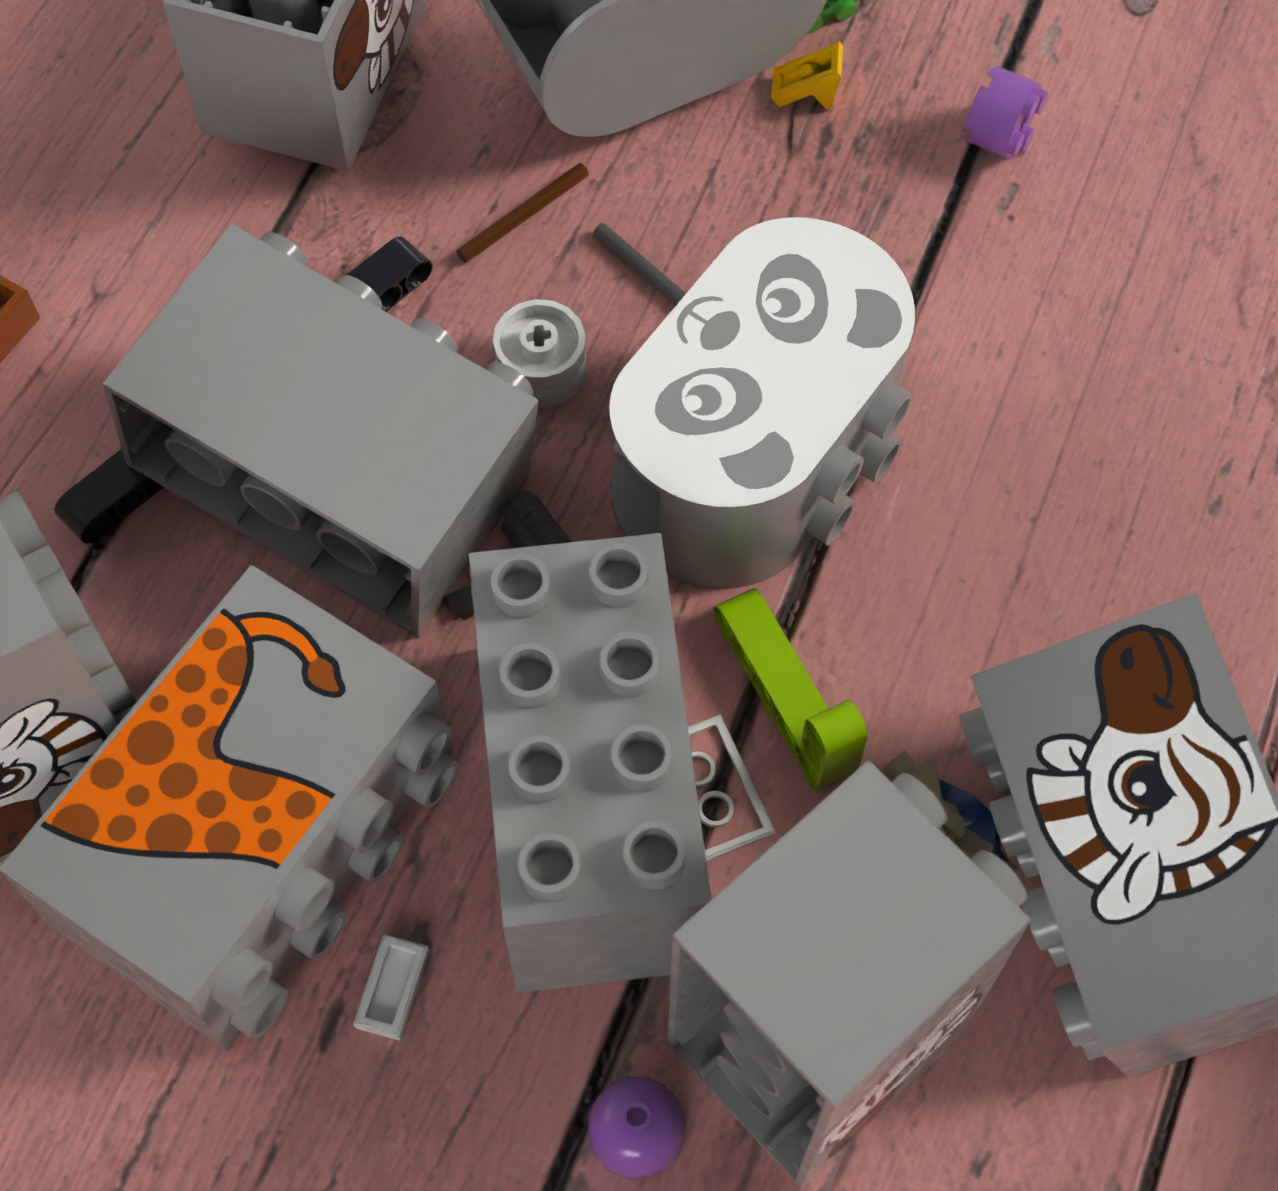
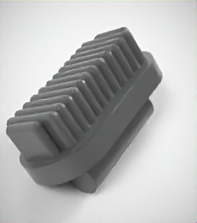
(530, 522)

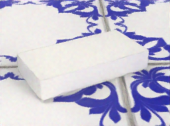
(391, 987)

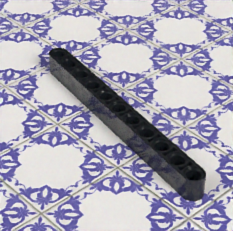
(118, 490)

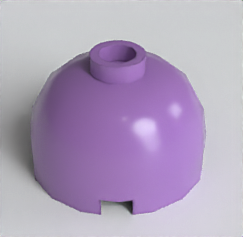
(636, 1127)

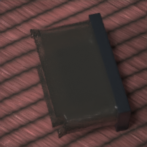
(461, 602)

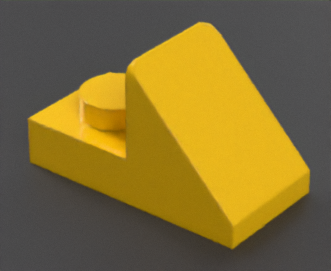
(809, 75)

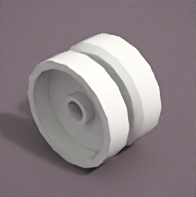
(545, 346)

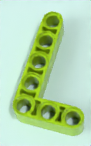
(821, 739)

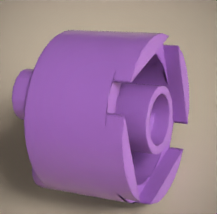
(1004, 113)

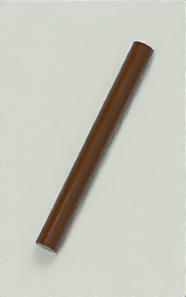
(522, 212)

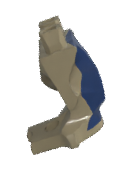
(968, 819)

